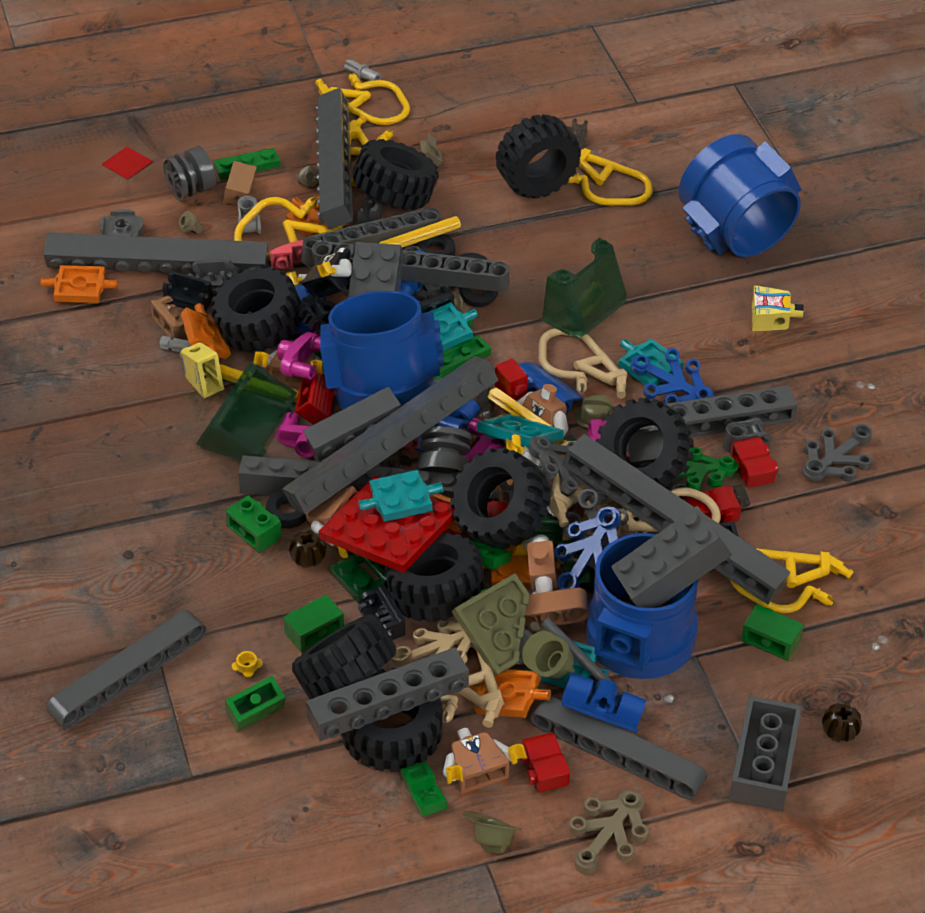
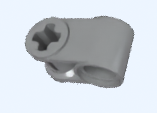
(245, 204)

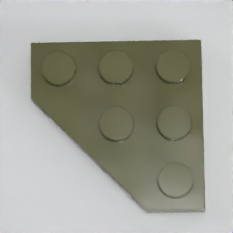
(496, 622)

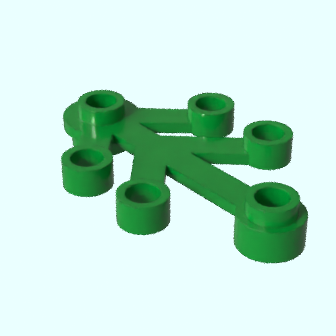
(724, 467)

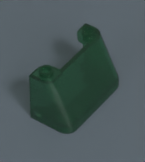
(585, 299)
(248, 415)

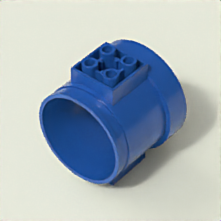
(739, 196)
(380, 343)
(633, 638)

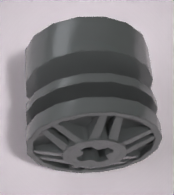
(189, 173)
(444, 449)

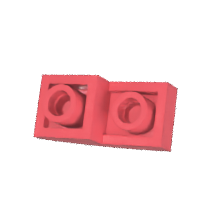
(285, 255)

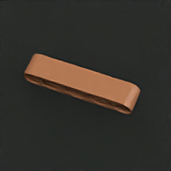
(560, 606)

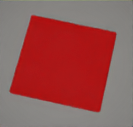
(127, 162)

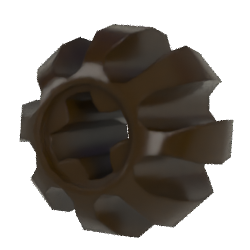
(307, 549)
(842, 722)

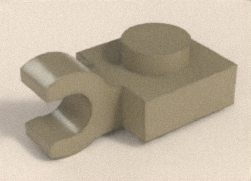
(429, 148)

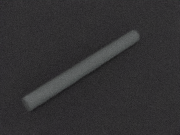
(578, 654)

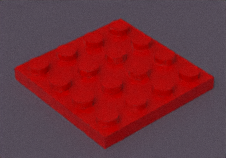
(391, 542)

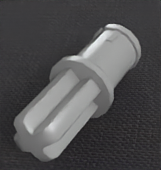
(362, 71)

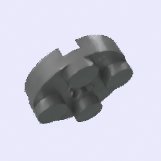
(123, 217)

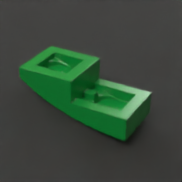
(423, 789)

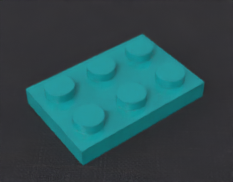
(509, 424)

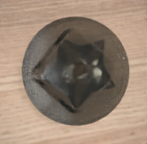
(741, 495)

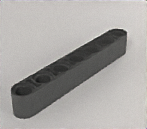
(372, 231)
(125, 669)
(620, 748)

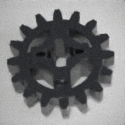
(315, 312)

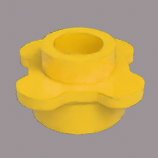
(247, 663)

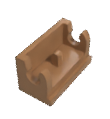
(238, 182)
(168, 318)

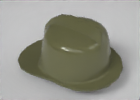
(594, 408)
(548, 655)
(491, 832)

